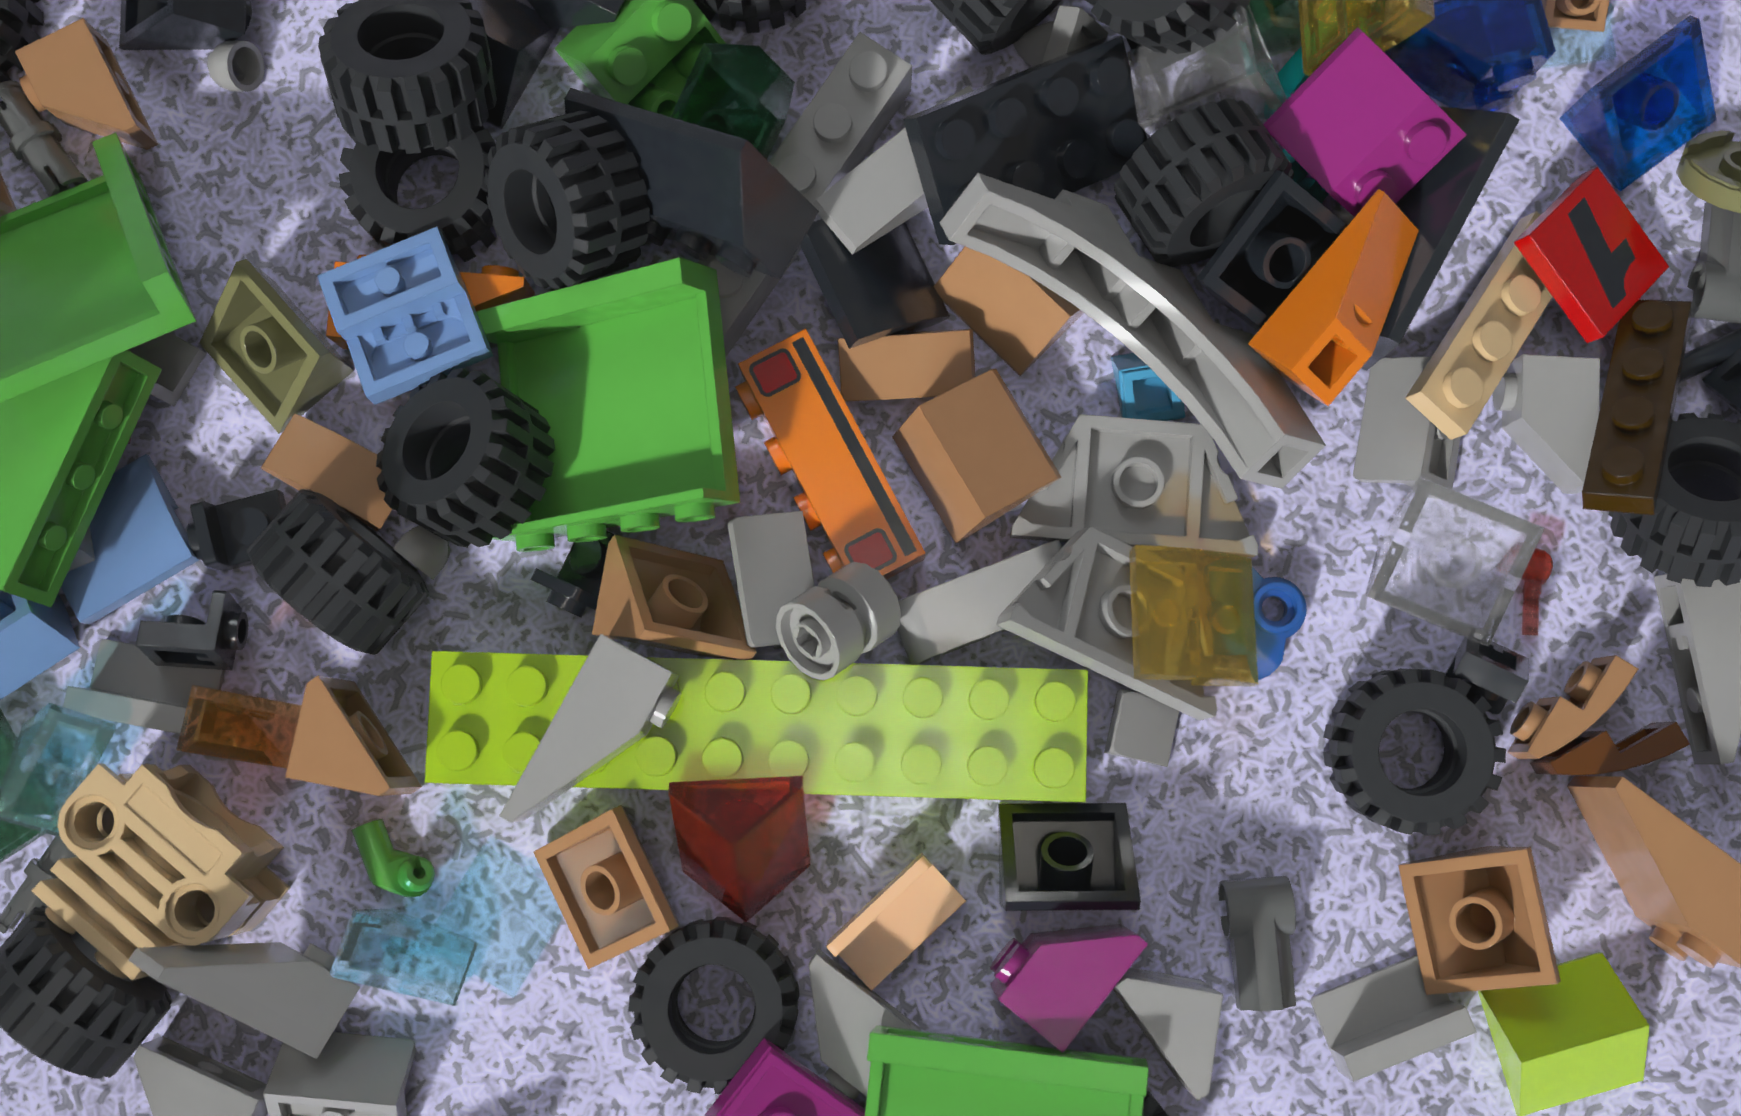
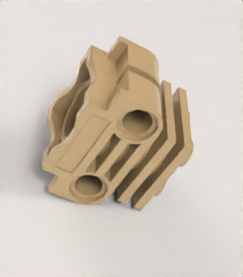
(157, 865)

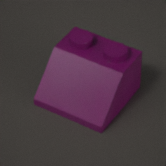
(1363, 126)
(1063, 976)

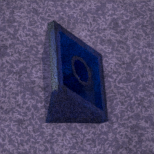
(1646, 106)

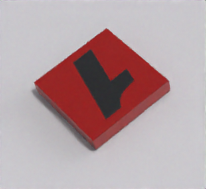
(1591, 255)

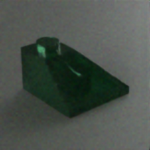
(737, 94)

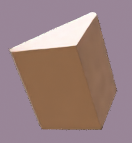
(1005, 307)
(974, 454)
(669, 601)
(345, 743)
(606, 887)
(1479, 920)

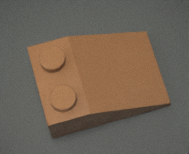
(1665, 870)

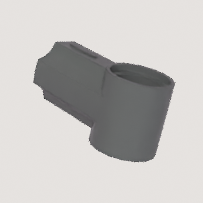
(1718, 272)
(1259, 927)

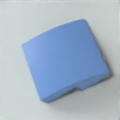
(405, 315)
(133, 542)

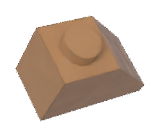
(83, 84)

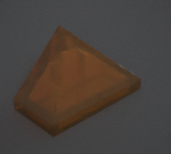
(238, 726)

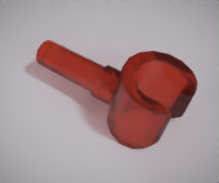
(1534, 577)

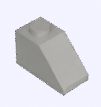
(1552, 413)
(844, 1018)
(194, 1085)

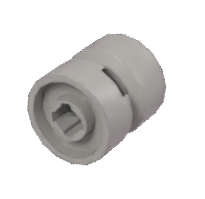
(838, 620)

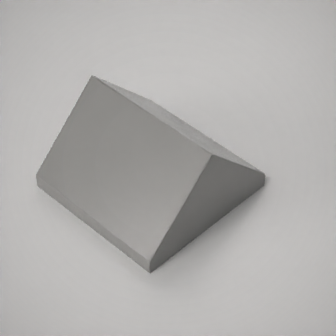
(1179, 1021)

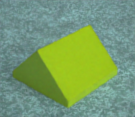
(1567, 1035)

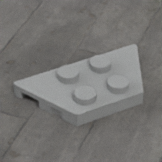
(1140, 486)
(1084, 614)

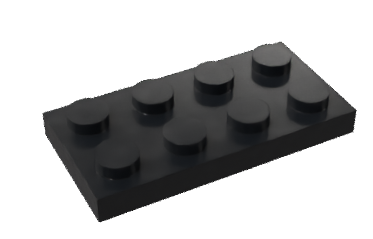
(1035, 129)

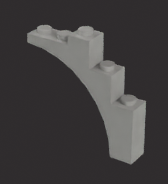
(1153, 310)

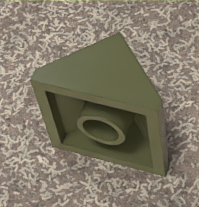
(270, 347)

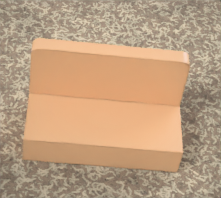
(896, 921)

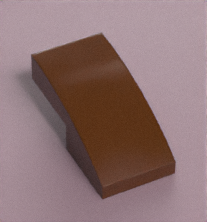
(1597, 754)

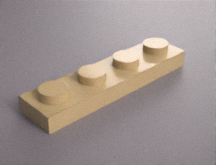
(1481, 341)

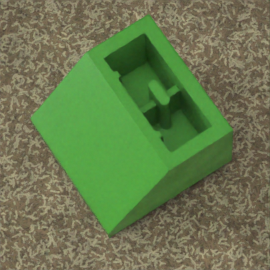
(641, 54)

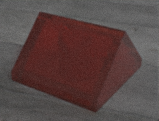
(742, 837)

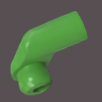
(392, 868)

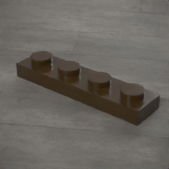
(1637, 408)

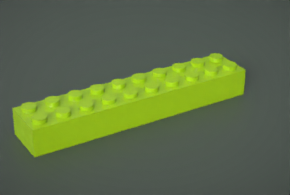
(852, 734)

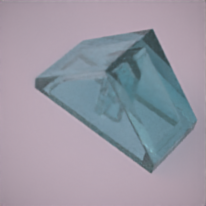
(49, 763)
(403, 955)

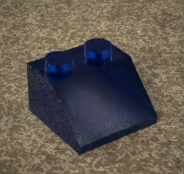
(1477, 51)

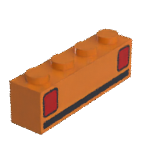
(828, 457)

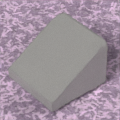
(1141, 728)

